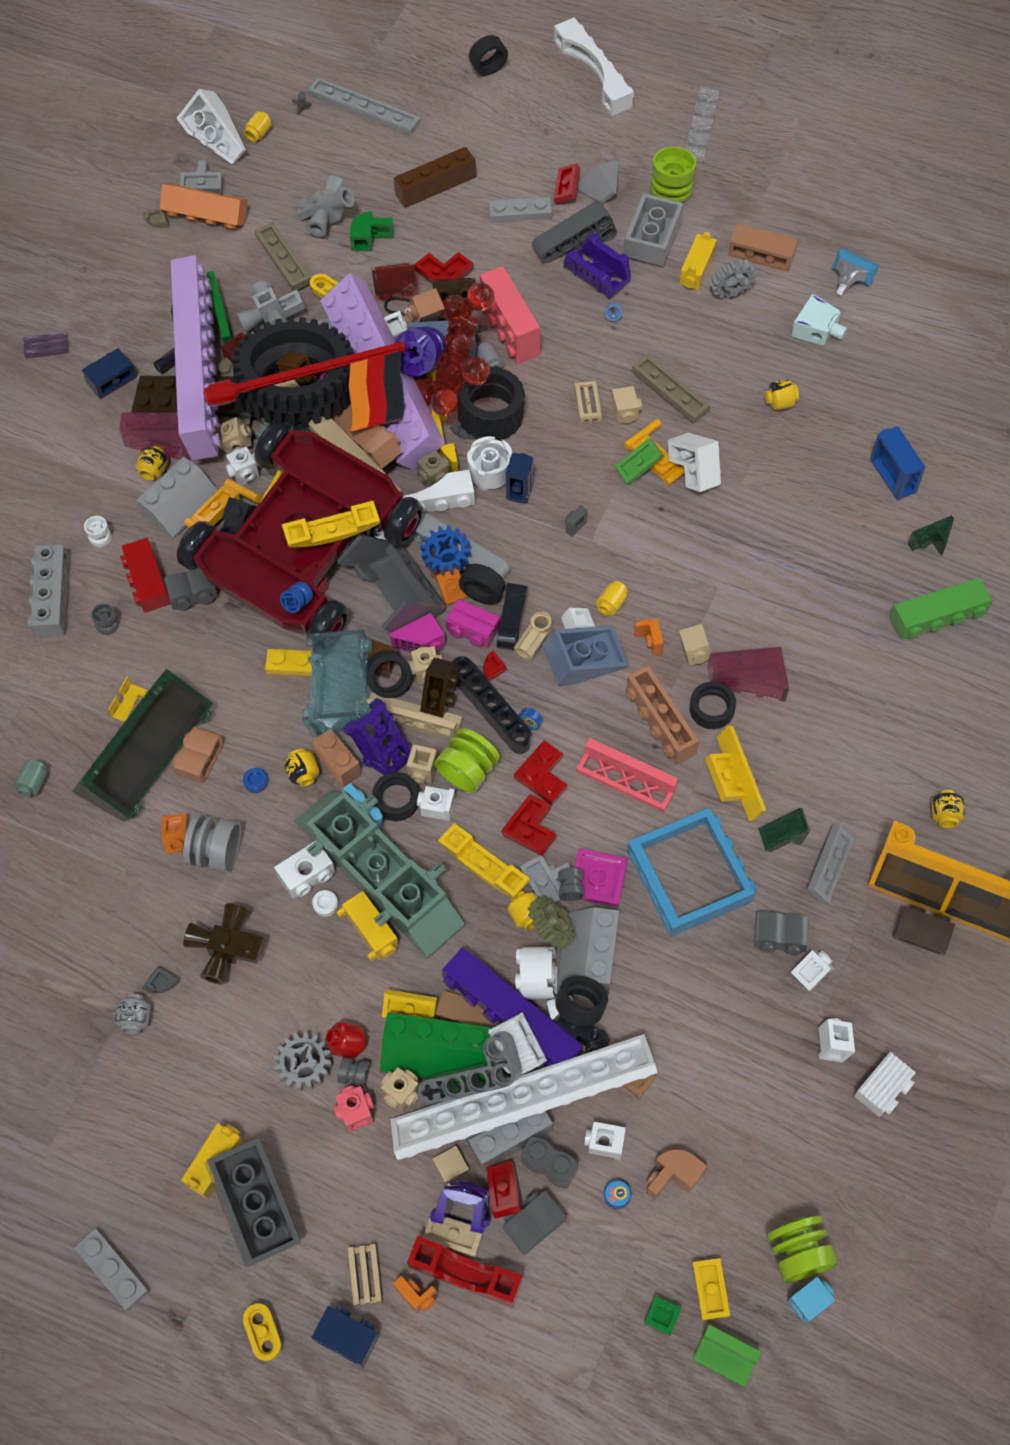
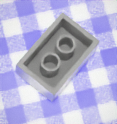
(653, 229)

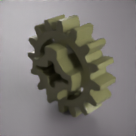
(551, 922)

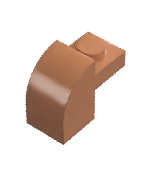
(676, 1166)

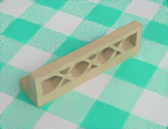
(409, 716)

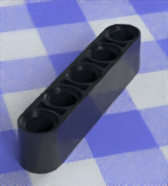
(494, 714)

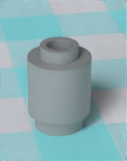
(490, 354)

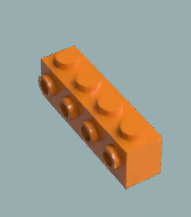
(203, 204)

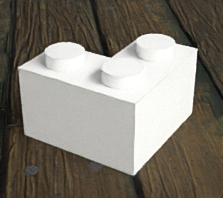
(699, 458)

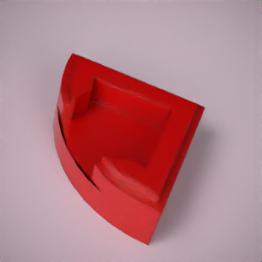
(493, 666)

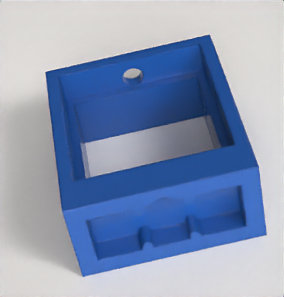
(897, 463)

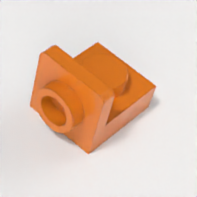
(651, 631)
(174, 832)
(410, 1292)

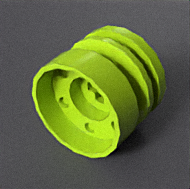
(673, 174)
(467, 760)
(803, 1252)

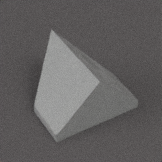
(600, 182)

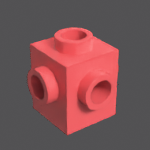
(355, 1116)

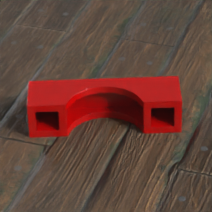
(478, 1278)

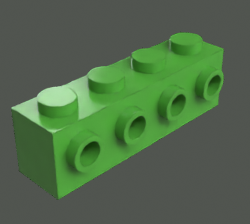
(941, 609)

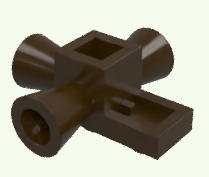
(224, 943)

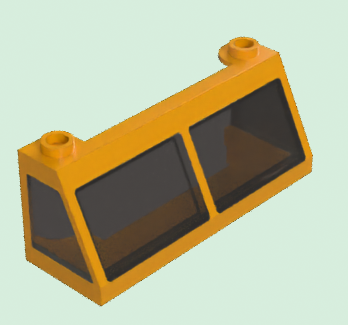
(941, 884)

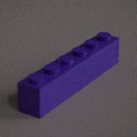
(503, 1002)

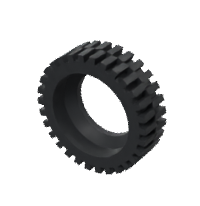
(292, 404)

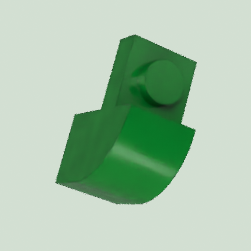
(366, 228)

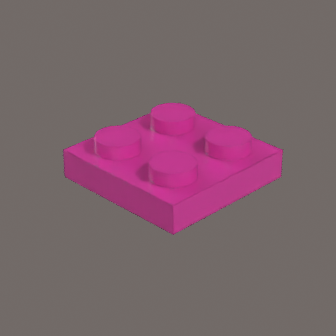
(601, 876)

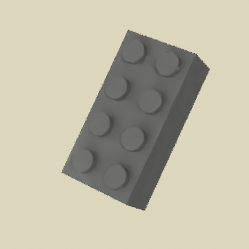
(252, 1202)

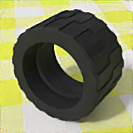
(499, 423)

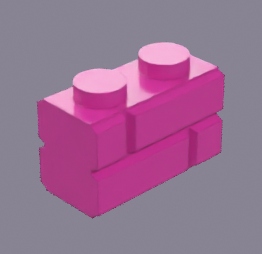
(472, 623)

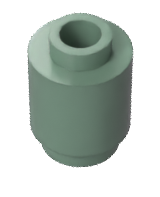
(30, 778)

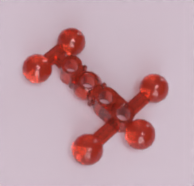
(454, 365)

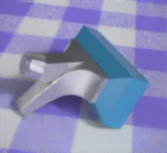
(853, 269)

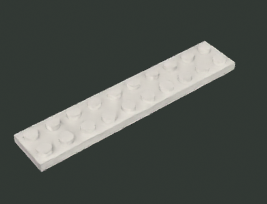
(526, 1096)

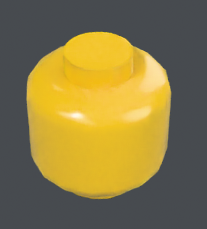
(519, 910)

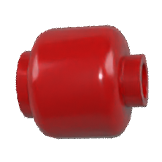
(346, 1039)

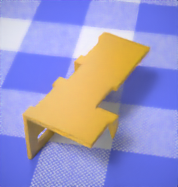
(127, 704)

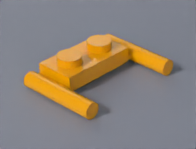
(665, 470)
(214, 507)

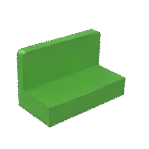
(726, 1355)

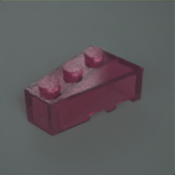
(153, 429)
(751, 671)

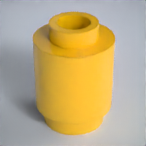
(257, 126)
(612, 598)

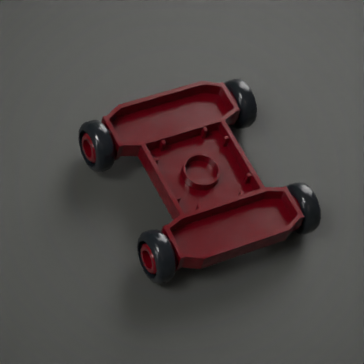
(313, 485)

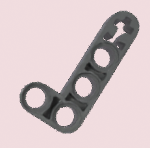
(574, 231)
(469, 1075)

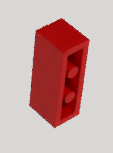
(144, 575)

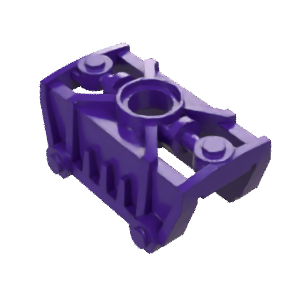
(605, 265)
(371, 746)
(465, 1193)

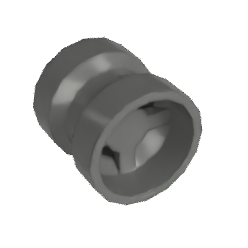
(105, 619)
(571, 884)
(355, 1072)

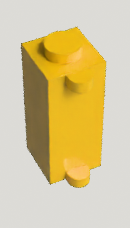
(698, 261)
(360, 913)
(219, 1141)

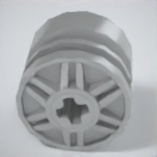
(212, 843)

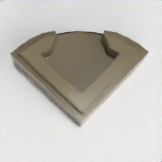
(156, 218)

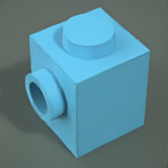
(812, 1300)

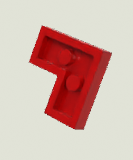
(432, 268)
(537, 775)
(525, 828)

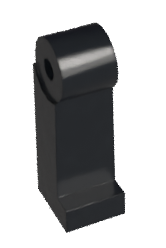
(512, 615)

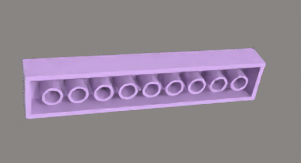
(358, 317)
(194, 357)

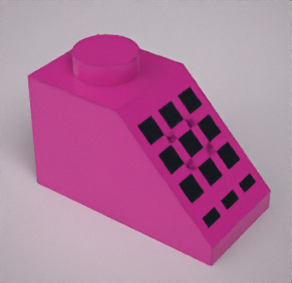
(417, 634)

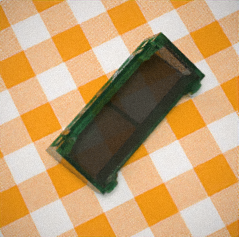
(143, 746)

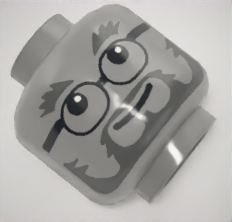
(132, 1014)

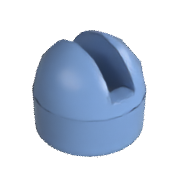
(608, 311)

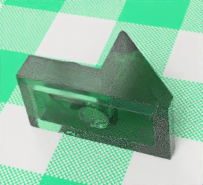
(934, 533)
(784, 830)

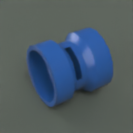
(296, 597)

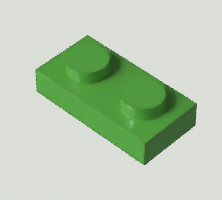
(639, 461)

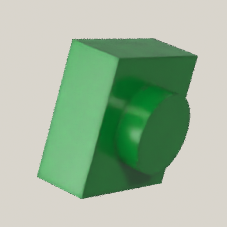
(662, 1316)

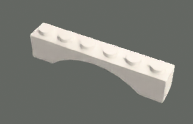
(574, 41)
(450, 492)

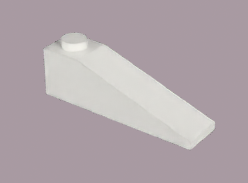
(210, 122)

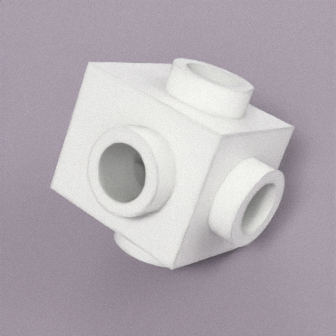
(242, 466)

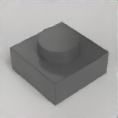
(575, 520)

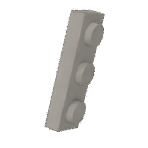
(520, 209)
(830, 864)
(111, 1270)

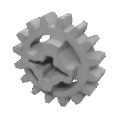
(733, 278)
(294, 1055)

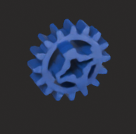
(446, 551)

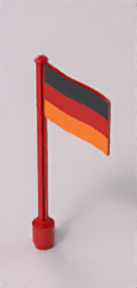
(373, 385)

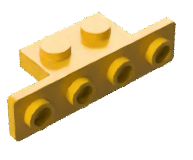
(733, 775)

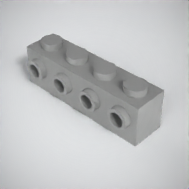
(49, 591)

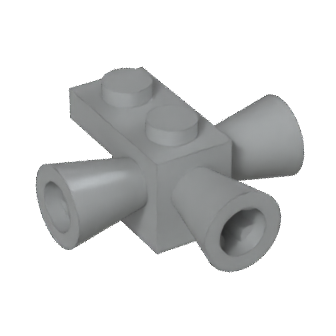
(325, 205)
(269, 306)

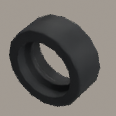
(482, 47)
(482, 584)
(398, 688)
(717, 689)
(393, 779)
(578, 1014)

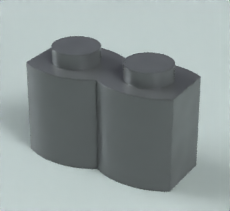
(189, 589)
(781, 932)
(555, 1165)
(534, 1222)

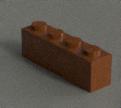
(435, 177)

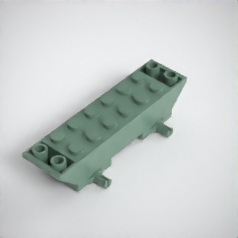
(377, 867)

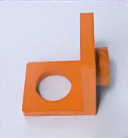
(449, 586)

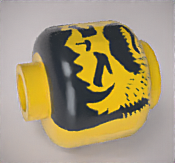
(782, 394)
(151, 463)
(301, 767)
(948, 809)

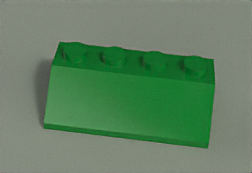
(431, 1045)

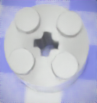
(488, 462)
(537, 973)

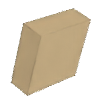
(450, 1164)

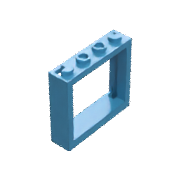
(650, 880)

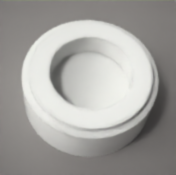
(325, 903)

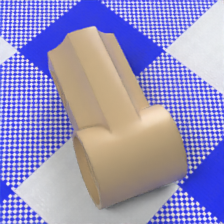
(533, 636)

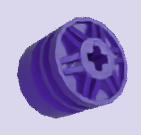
(429, 345)

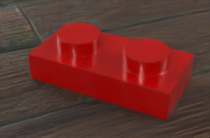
(566, 183)
(503, 1189)

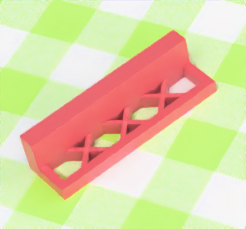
(631, 767)

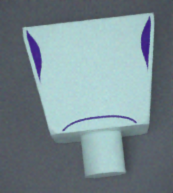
(818, 322)

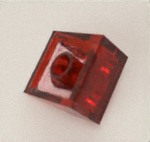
(394, 279)

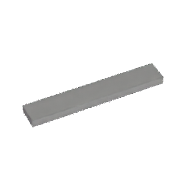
(364, 106)

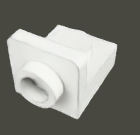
(813, 968)

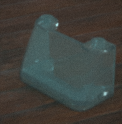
(337, 680)

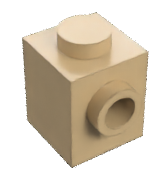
(625, 405)
(695, 644)
(421, 764)

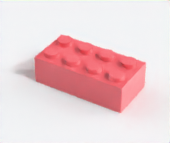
(512, 317)

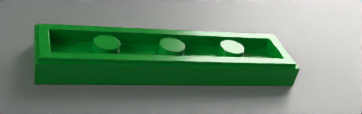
(219, 308)

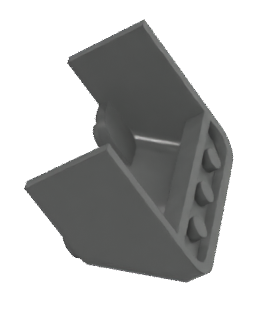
(396, 577)

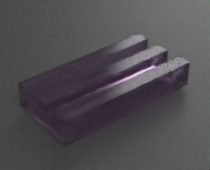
(44, 344)

